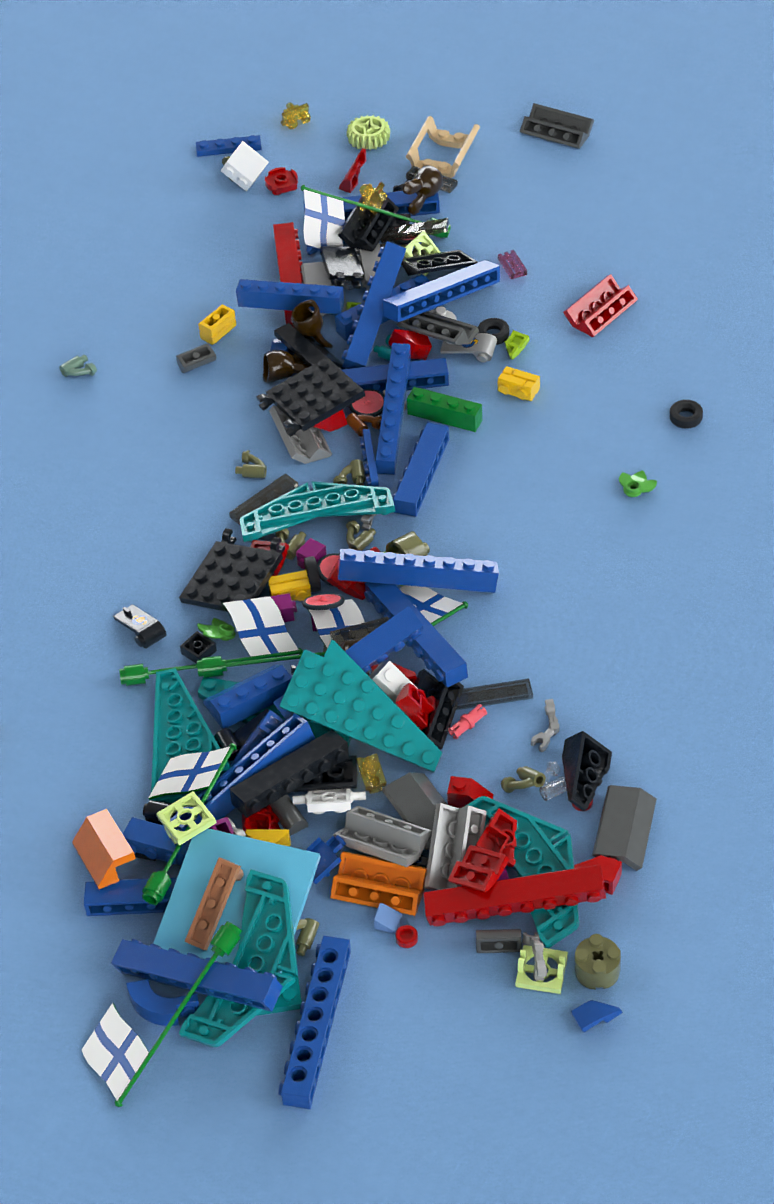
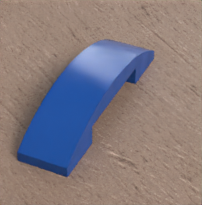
(266, 726)

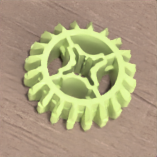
(368, 132)

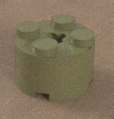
(408, 544)
(597, 962)

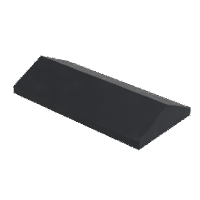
(436, 262)
(338, 777)

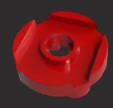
(288, 181)

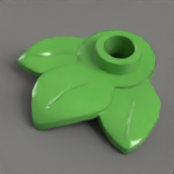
(636, 484)
(217, 630)

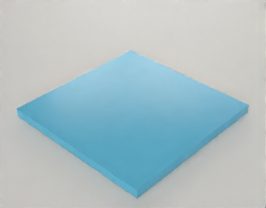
(285, 862)

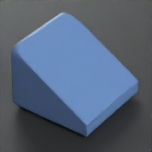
(387, 919)

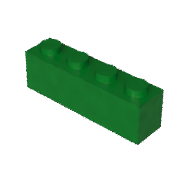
(444, 409)

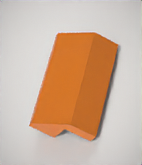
(102, 848)
(378, 881)

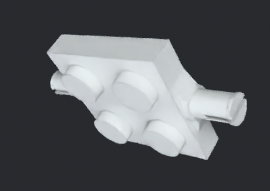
(329, 800)

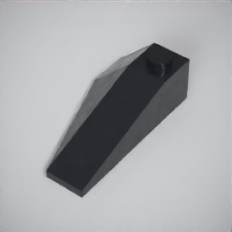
(584, 767)

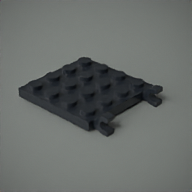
(312, 395)
(232, 573)

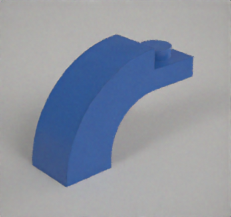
(157, 1008)

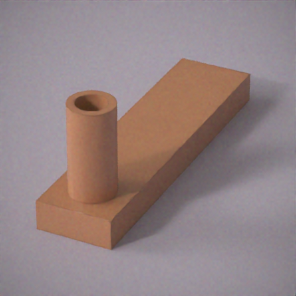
(213, 903)

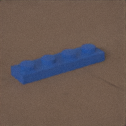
(226, 146)
(368, 455)

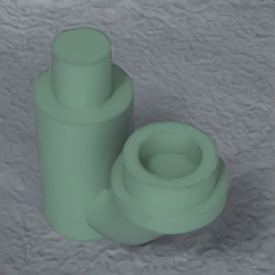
(74, 367)

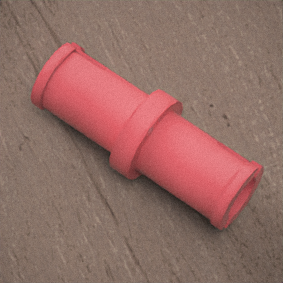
(467, 721)

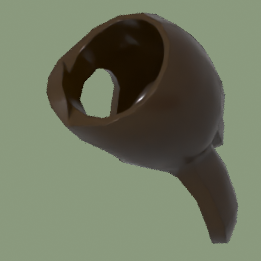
(425, 184)
(309, 322)
(280, 365)

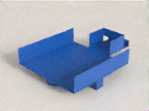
(328, 855)

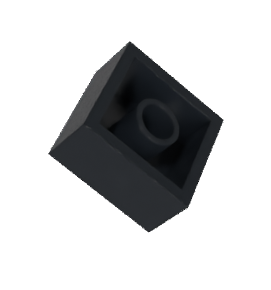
(198, 647)

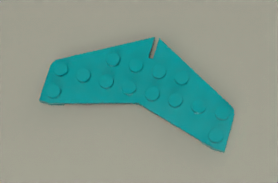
(323, 501)
(538, 855)
(264, 946)

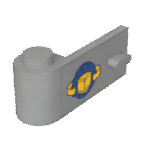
(481, 346)

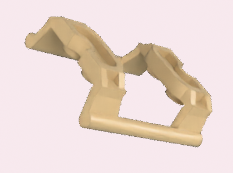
(442, 138)

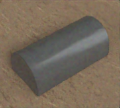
(195, 358)
(289, 815)
(498, 940)

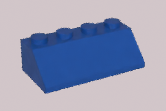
(248, 696)

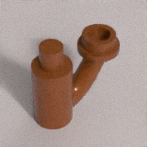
(357, 423)

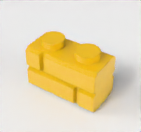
(217, 324)
(518, 383)
(294, 583)

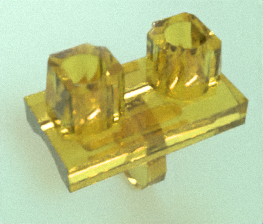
(295, 113)
(373, 196)
(371, 773)

